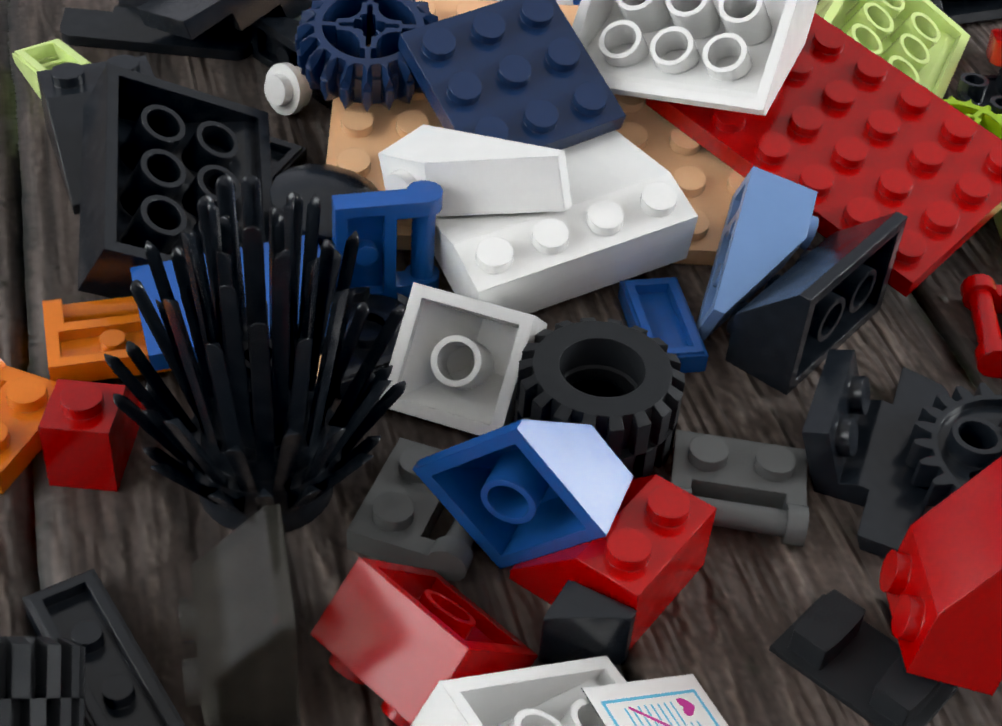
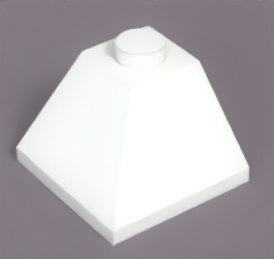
(459, 359)

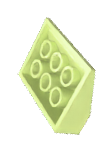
(904, 33)

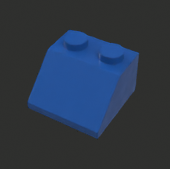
(529, 487)

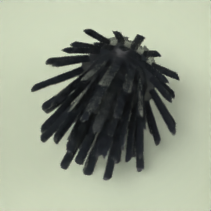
(259, 415)

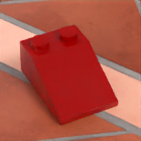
(949, 587)

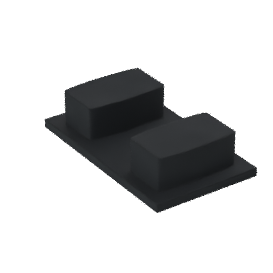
(859, 664)

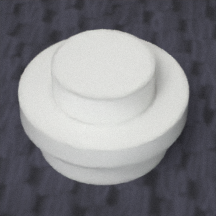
(287, 88)

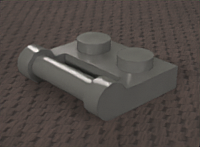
(749, 483)
(401, 515)

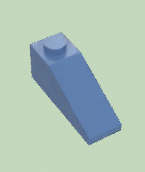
(760, 235)

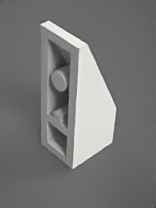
(479, 172)

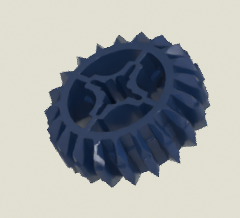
(336, 52)

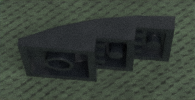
(194, 17)

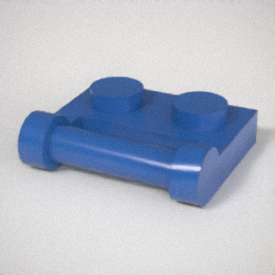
(375, 220)

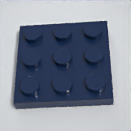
(512, 75)

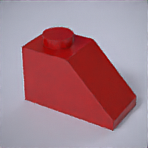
(87, 435)

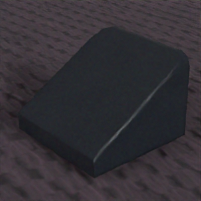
(586, 626)

